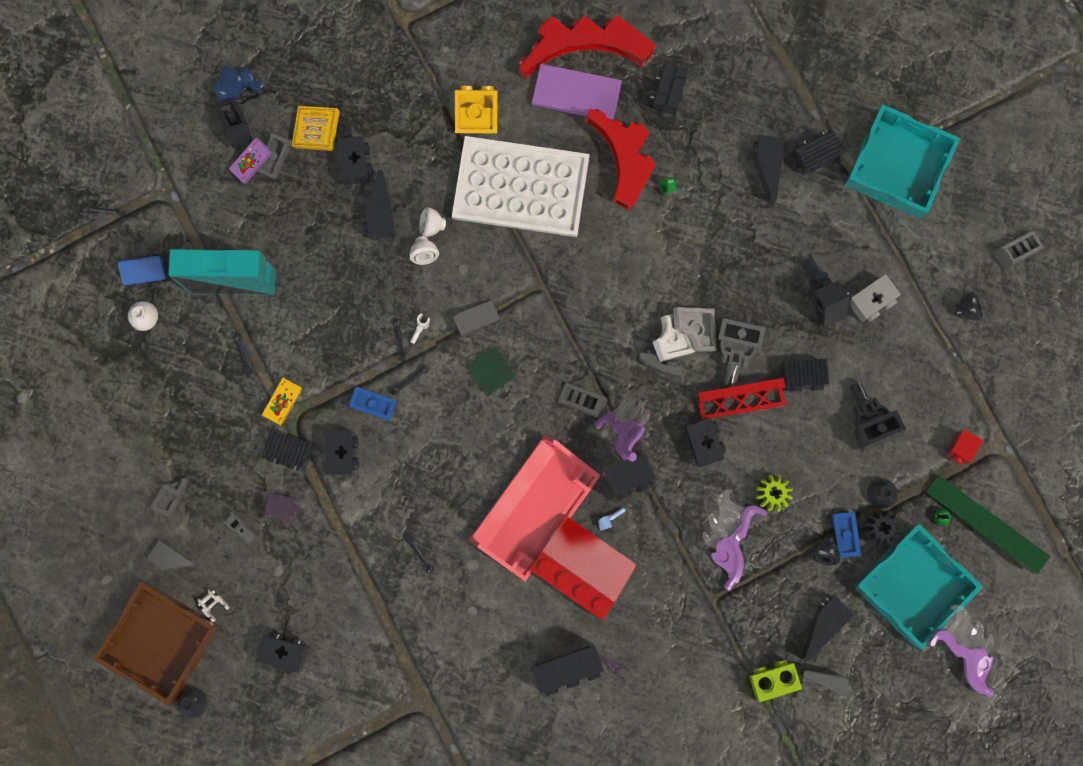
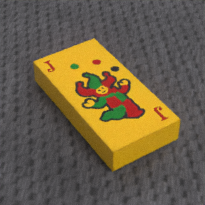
(282, 401)

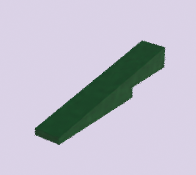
(988, 525)

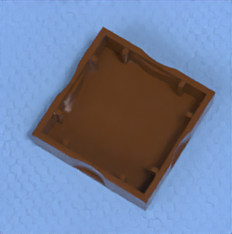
(157, 643)

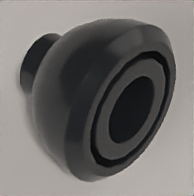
(970, 307)
(882, 493)
(826, 552)
(191, 703)

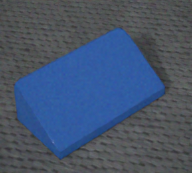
(142, 270)

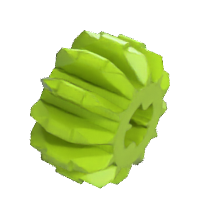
(777, 486)

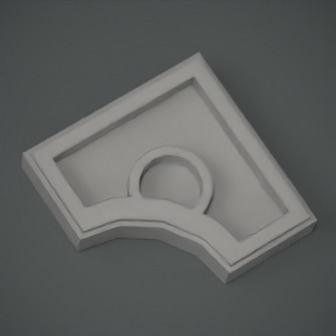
(698, 326)

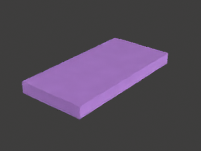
(575, 91)

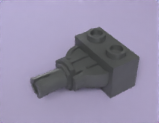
(738, 342)

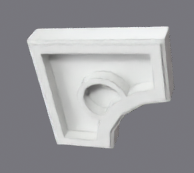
(672, 342)

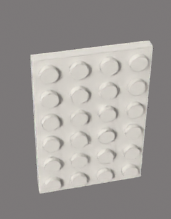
(520, 186)

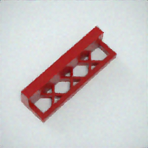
(738, 391)

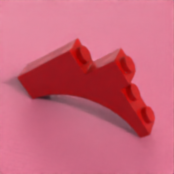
(625, 144)

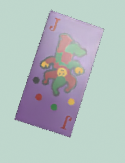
(251, 160)

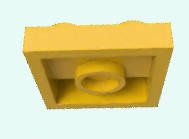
(476, 110)

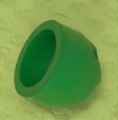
(667, 185)
(941, 522)

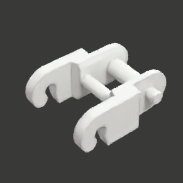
(206, 610)

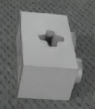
(883, 290)

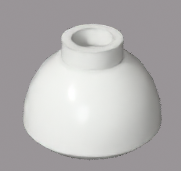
(431, 222)
(423, 251)
(142, 315)

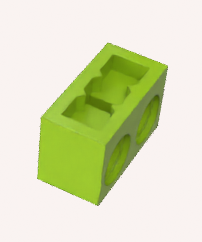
(776, 687)

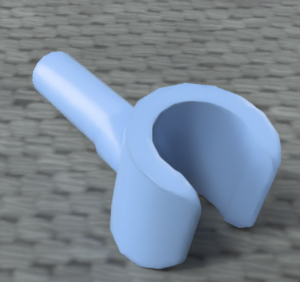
(604, 522)

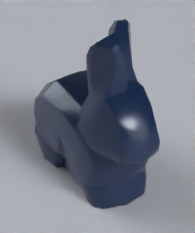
(233, 82)

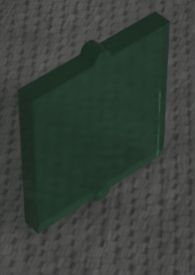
(491, 371)

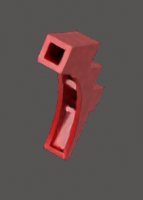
(585, 35)

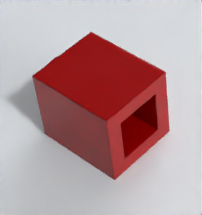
(963, 447)

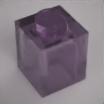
(282, 507)

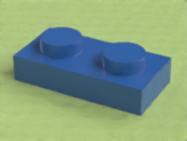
(372, 403)
(846, 534)

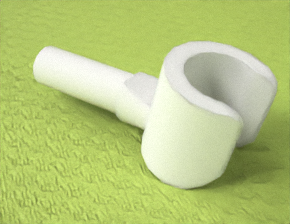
(420, 327)

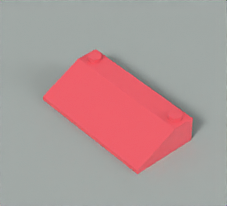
(533, 505)

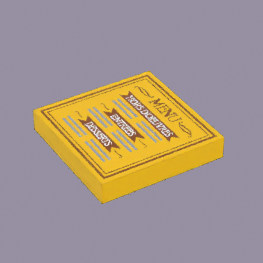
(315, 128)

